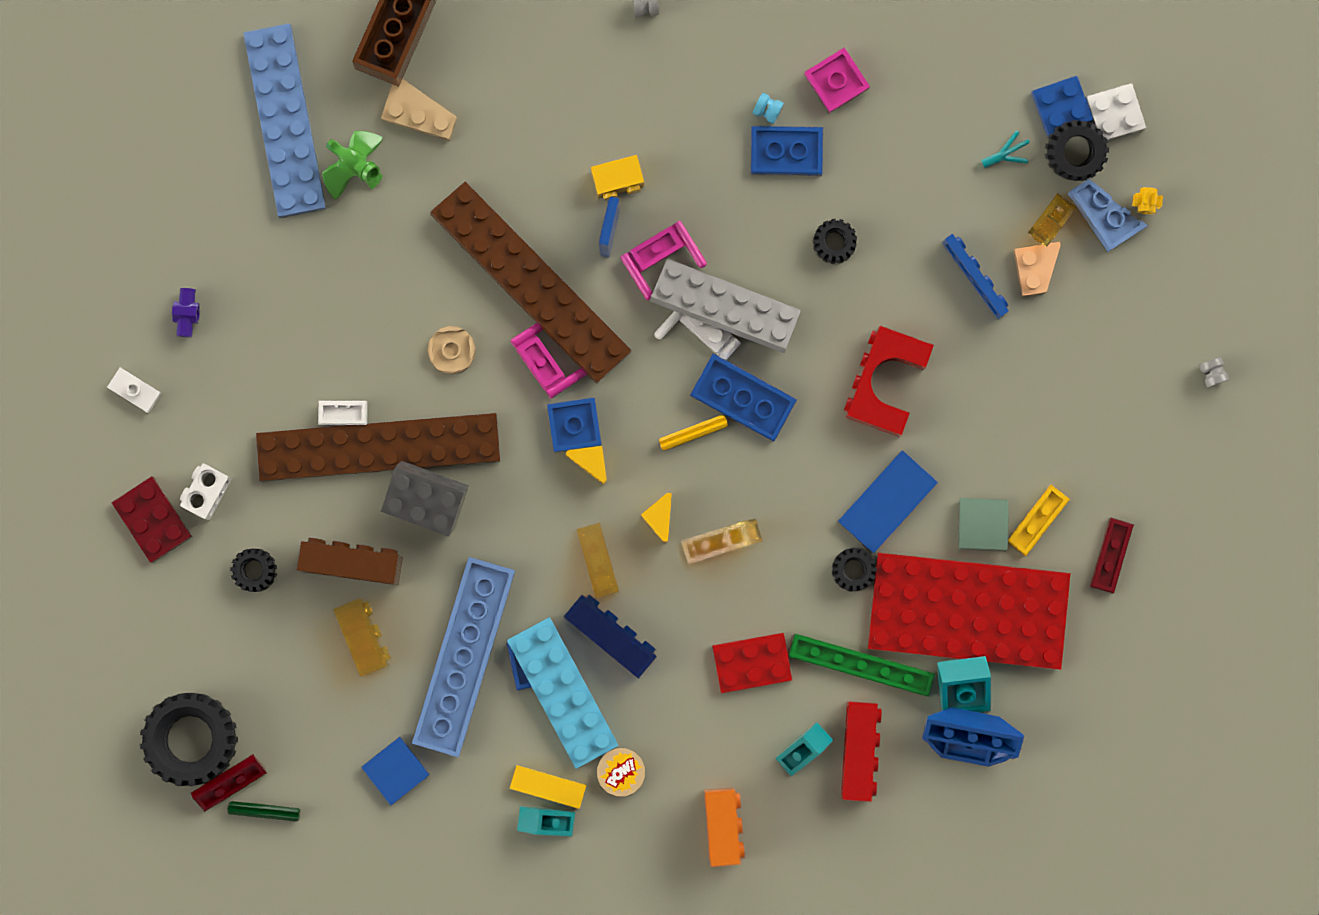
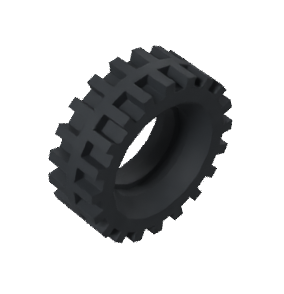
(156, 739)

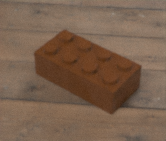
(392, 38)
(350, 563)

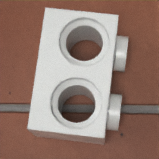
(212, 495)

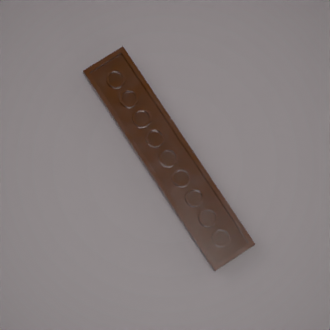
(530, 282)
(377, 447)

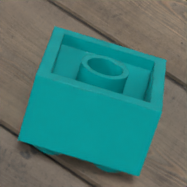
(965, 684)

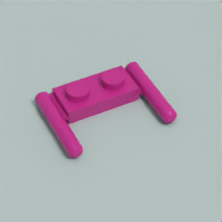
(657, 249)
(541, 362)

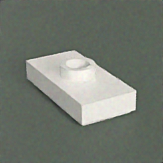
(134, 390)
(342, 413)

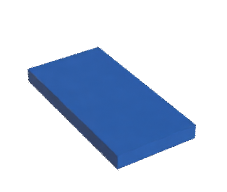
(743, 397)
(887, 501)

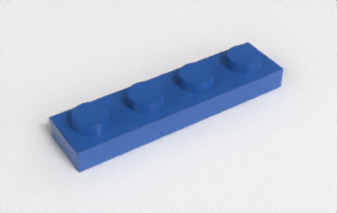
(981, 283)

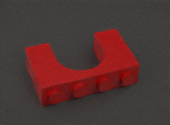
(885, 347)

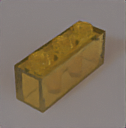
(362, 636)

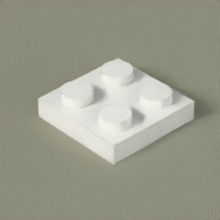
(1116, 112)

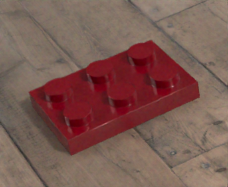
(151, 519)

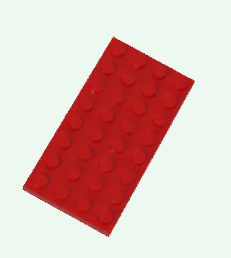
(969, 610)

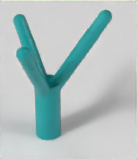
(1002, 154)

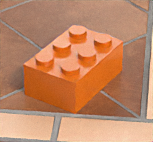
(723, 826)

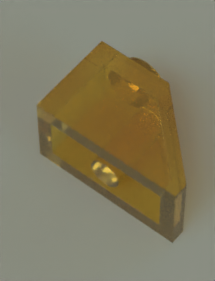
(1052, 220)

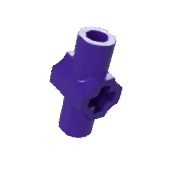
(185, 312)

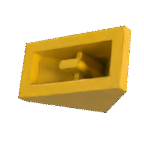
(590, 460)
(659, 516)

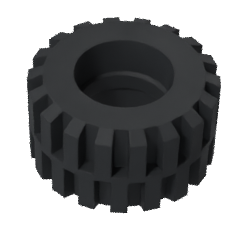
(1097, 150)

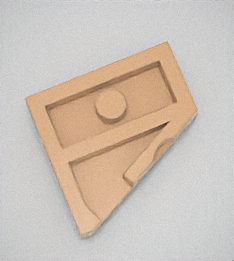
(1035, 267)

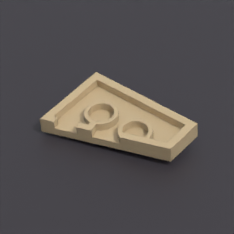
(416, 111)

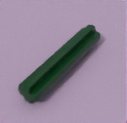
(263, 811)

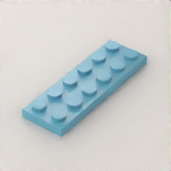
(562, 692)

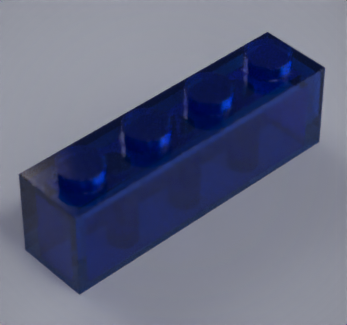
(610, 636)

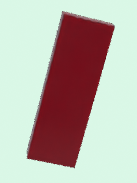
(1111, 555)
(228, 782)

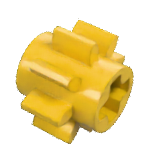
(1147, 200)

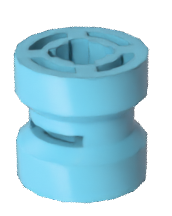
(772, 111)

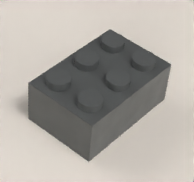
(424, 498)

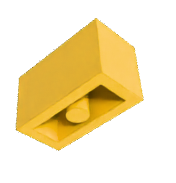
(617, 177)

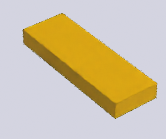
(1038, 520)
(548, 786)

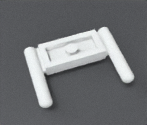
(716, 339)

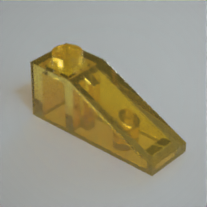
(722, 541)
(597, 560)

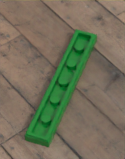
(861, 665)

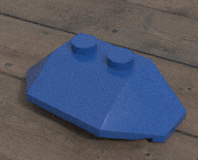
(972, 737)

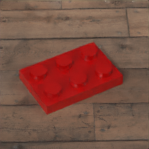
(752, 662)

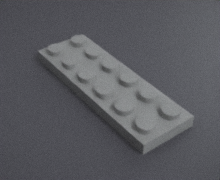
(725, 305)

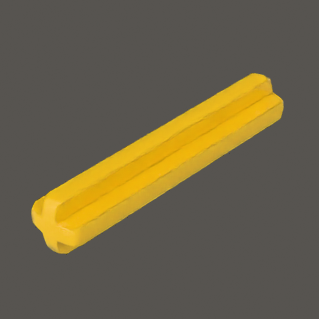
(693, 432)

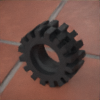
(824, 251)
(240, 576)
(843, 580)

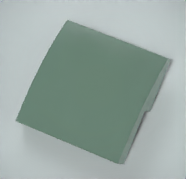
(983, 524)

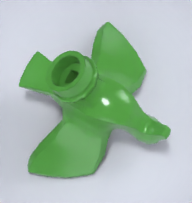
(352, 163)

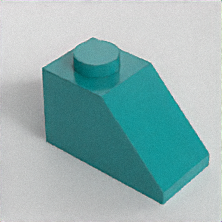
(804, 749)
(545, 821)

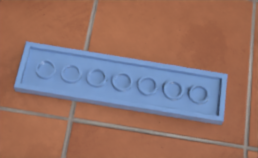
(284, 120)
(463, 657)

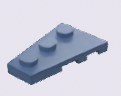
(1105, 217)

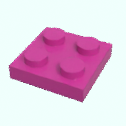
(836, 80)

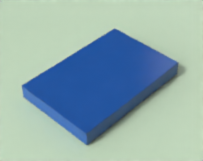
(786, 150)
(609, 227)

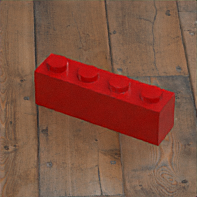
(859, 751)

